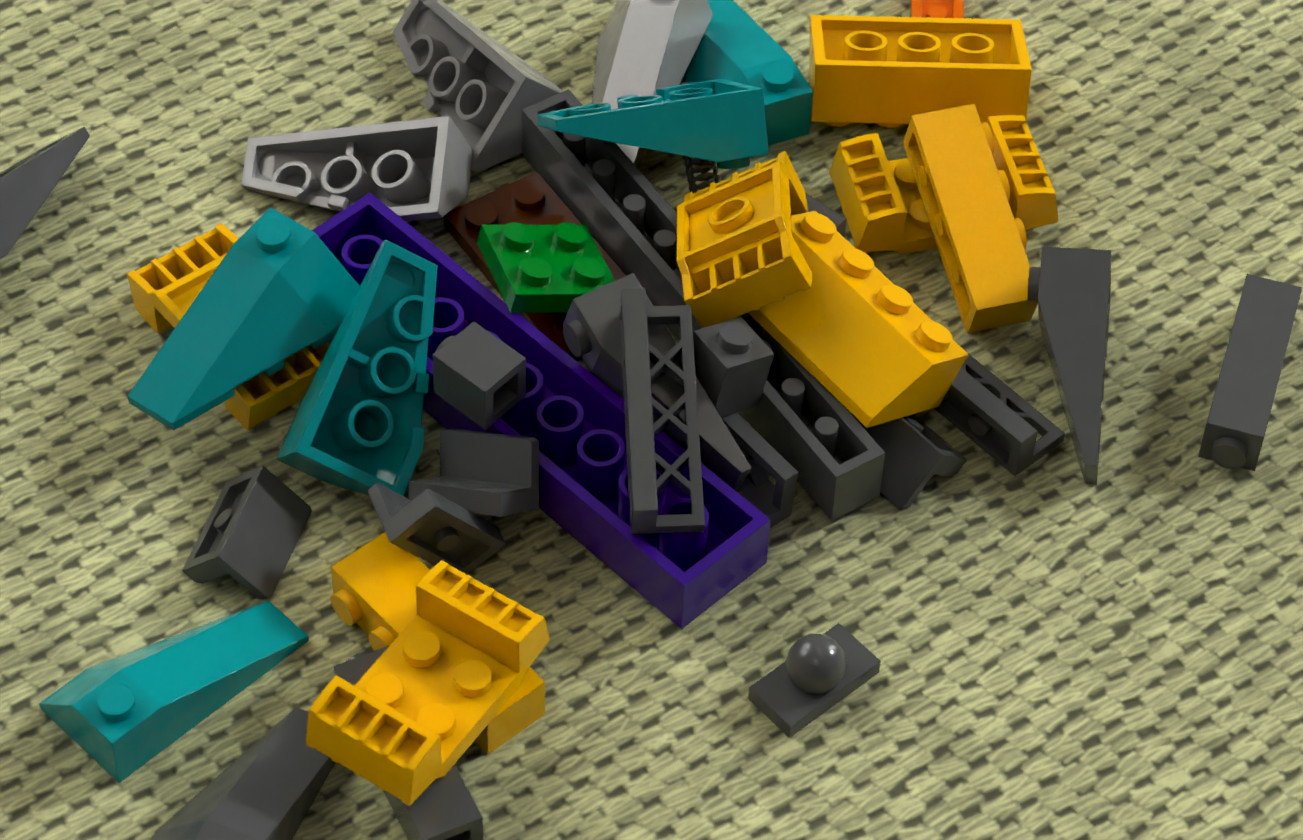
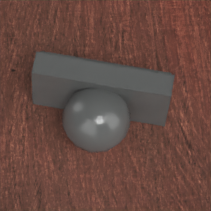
(813, 678)

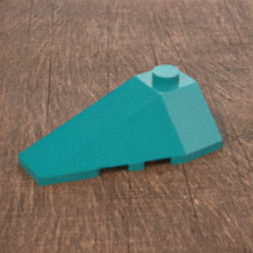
(744, 53)
(696, 120)
(259, 307)
(369, 391)
(155, 695)

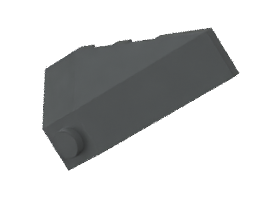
(259, 793)

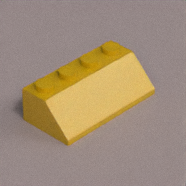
(915, 65)
(861, 331)

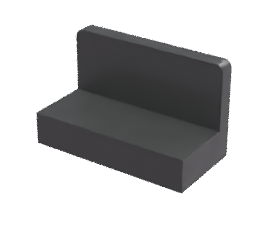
(912, 457)
(486, 472)
(436, 528)
(249, 533)

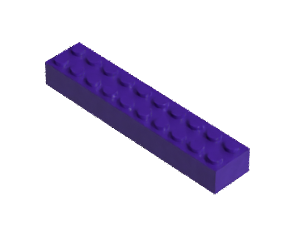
(578, 437)

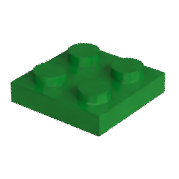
(542, 264)

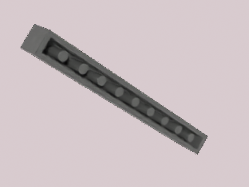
(639, 232)

